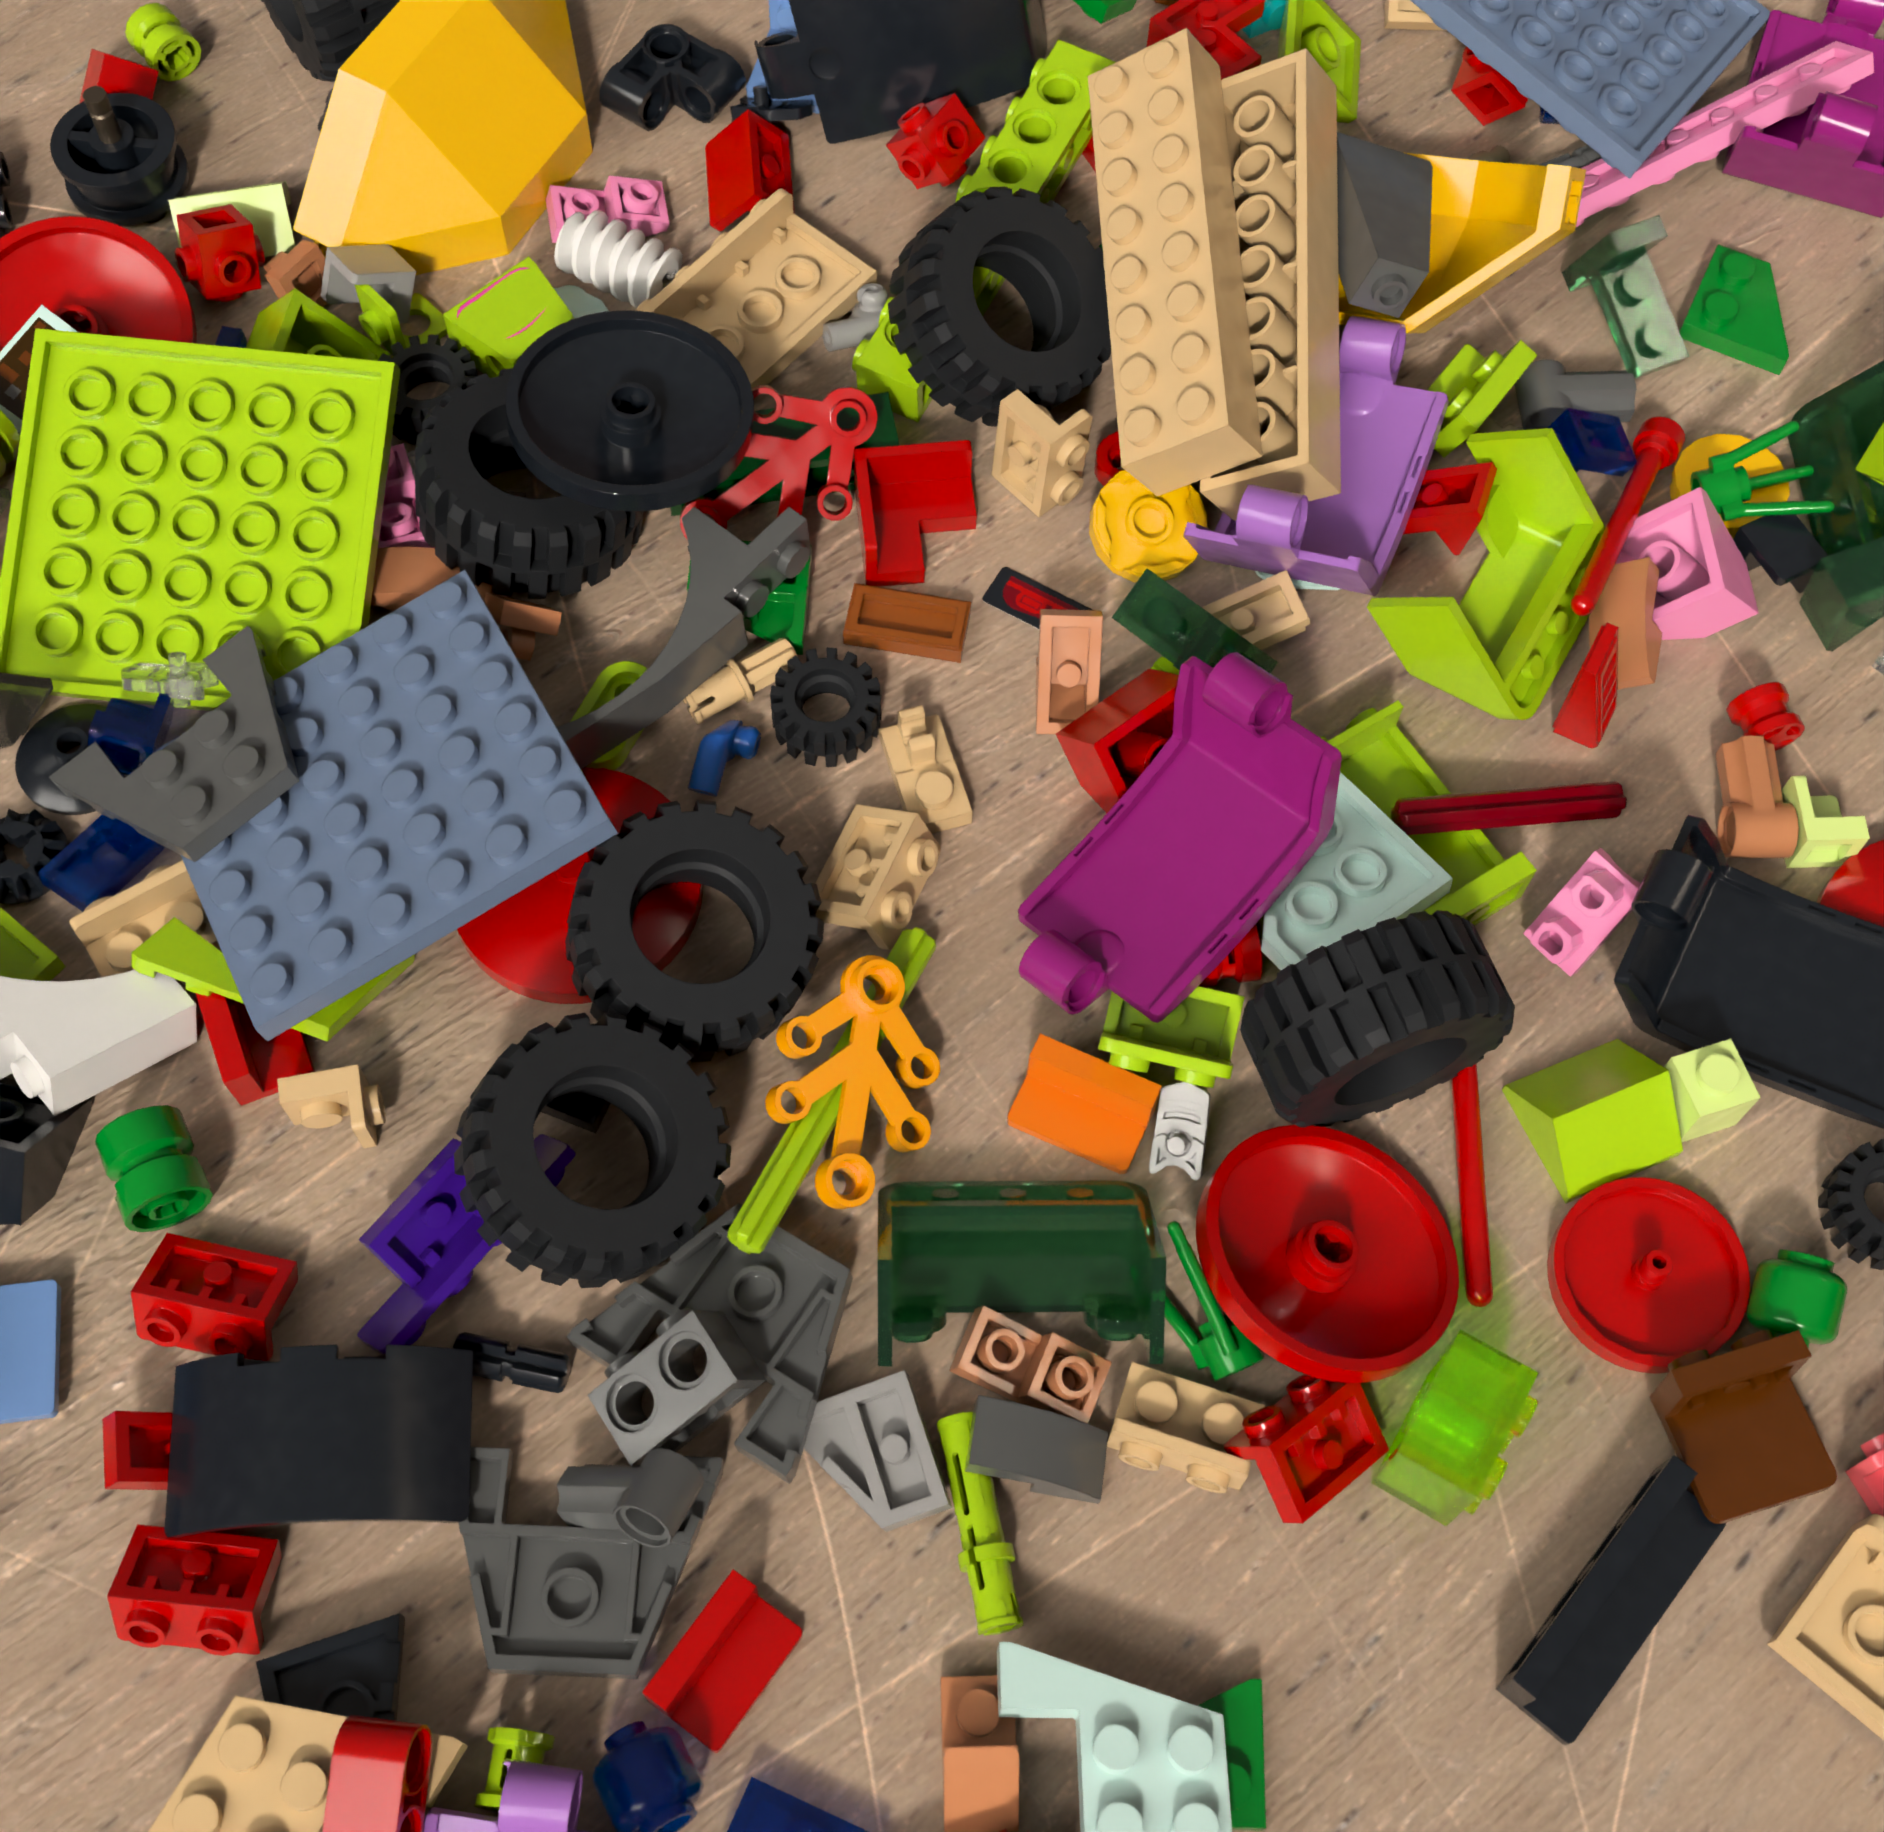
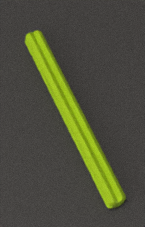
(806, 1137)

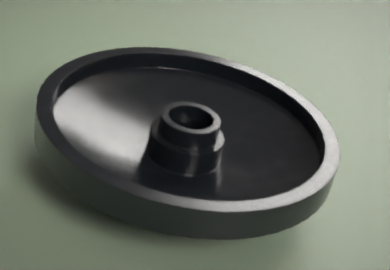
(629, 410)

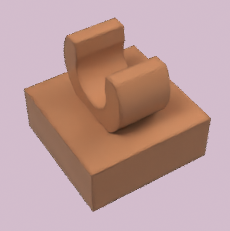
(298, 270)
(521, 620)

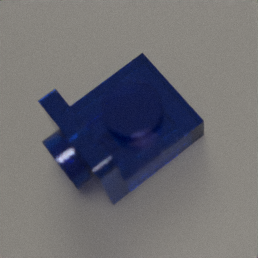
(1594, 442)

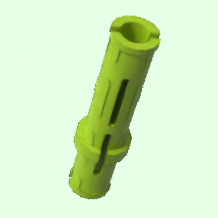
(984, 1552)

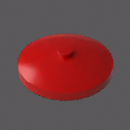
(93, 280)
(525, 935)
(1327, 1254)

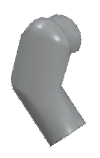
(861, 324)

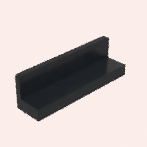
(1612, 1604)

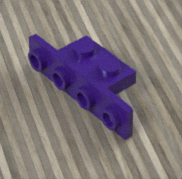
(434, 1243)

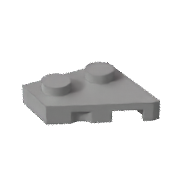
(880, 1451)

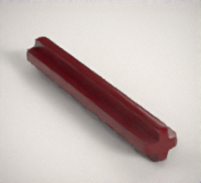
(1508, 808)

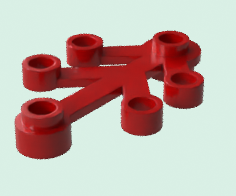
(790, 458)

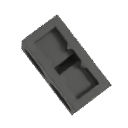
(681, 1398)

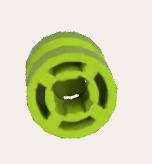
(163, 42)

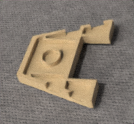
(271, 1772)

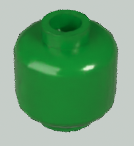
(1797, 1295)

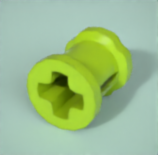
(515, 1745)

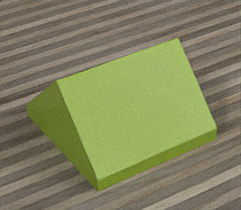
(1330, 42)
(1598, 1117)

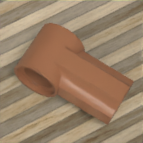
(1753, 811)

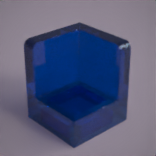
(131, 730)

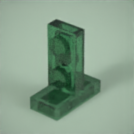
(1631, 296)
(1181, 627)

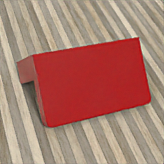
(745, 166)
(244, 1057)
(723, 1663)

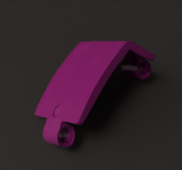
(1839, 141)
(1187, 848)

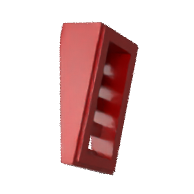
(1593, 692)

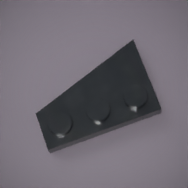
(341, 1673)

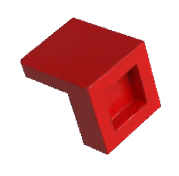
(119, 75)

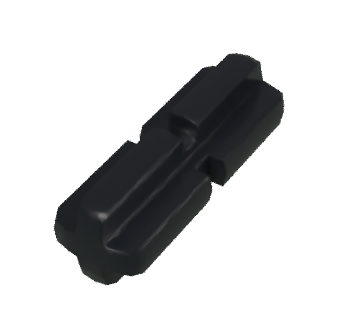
(525, 1365)

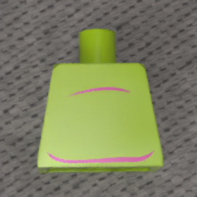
(506, 317)

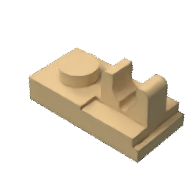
(1263, 611)
(925, 770)

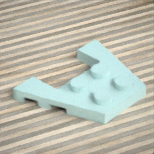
(1139, 1753)

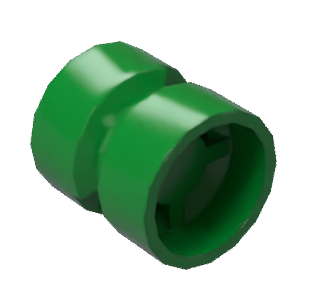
(153, 1168)

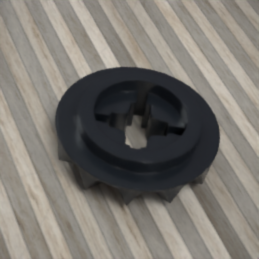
(40, 841)

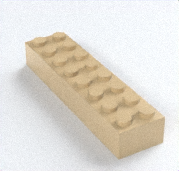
(1287, 224)
(1173, 266)

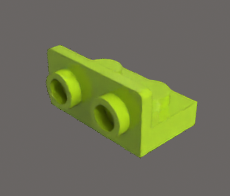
(1475, 389)

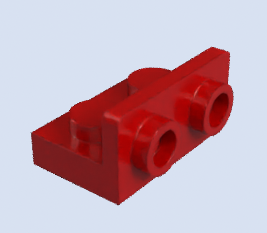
(211, 1297)
(1310, 1444)
(194, 1590)

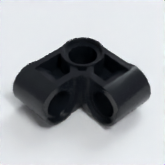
(669, 71)

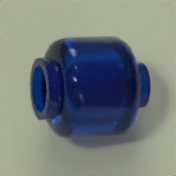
(648, 1780)

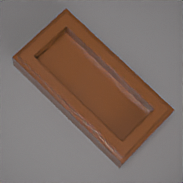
(907, 622)

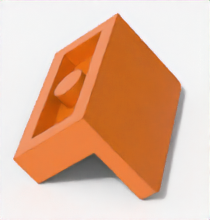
(1084, 1104)

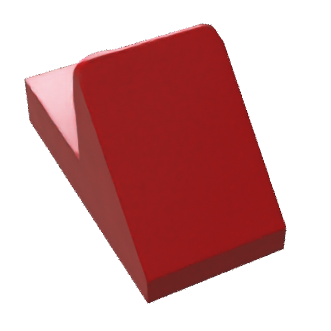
(1452, 503)

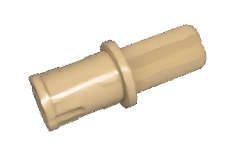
(739, 680)

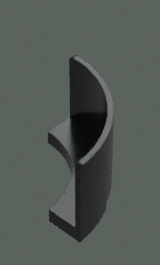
(320, 1439)

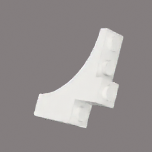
(89, 1033)

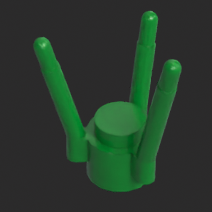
(1732, 486)
(1223, 1344)

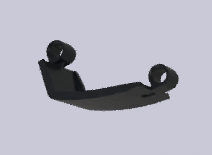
(886, 56)
(1762, 968)

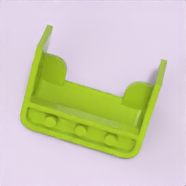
(1517, 613)

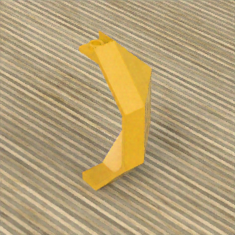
(448, 132)
(1482, 230)

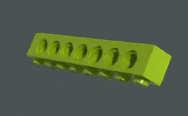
(1032, 152)

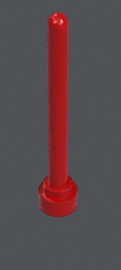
(1655, 448)
(1472, 1188)

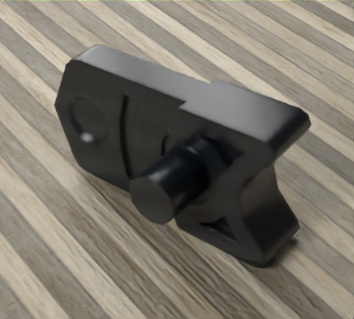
(772, 110)

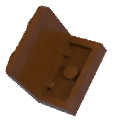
(1744, 1426)

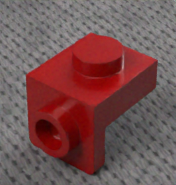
(136, 1450)

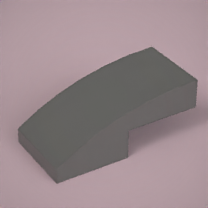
(1037, 1448)

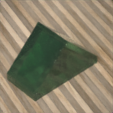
(1846, 593)

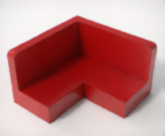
(1215, 27)
(907, 494)

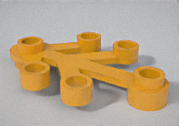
(861, 1072)

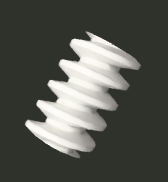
(615, 259)

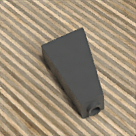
(1382, 224)

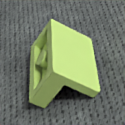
(261, 204)

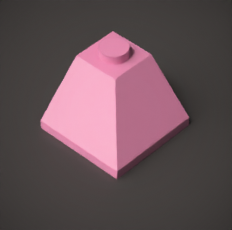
(1701, 570)

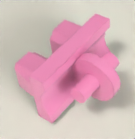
(1584, 913)

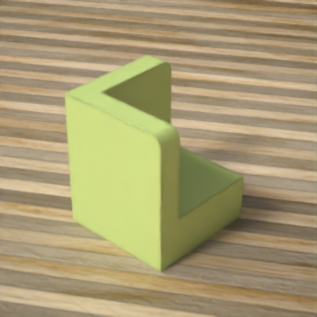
(1823, 834)

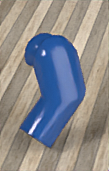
(719, 748)

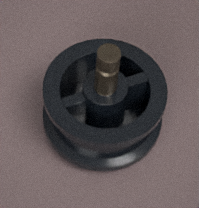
(119, 157)

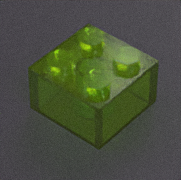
(1456, 1429)

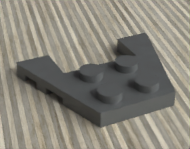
(209, 775)
(779, 1304)
(568, 1594)

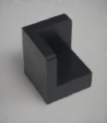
(1781, 548)

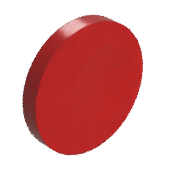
(1647, 1274)

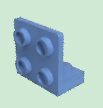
(29, 1350)

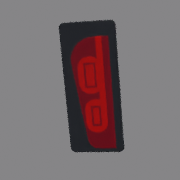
(1025, 597)

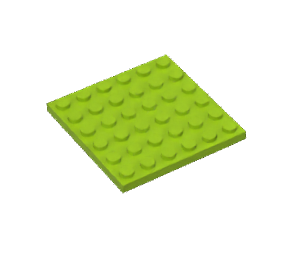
(189, 499)

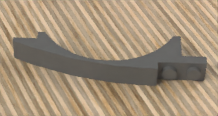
(724, 588)

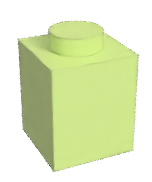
(1710, 1089)

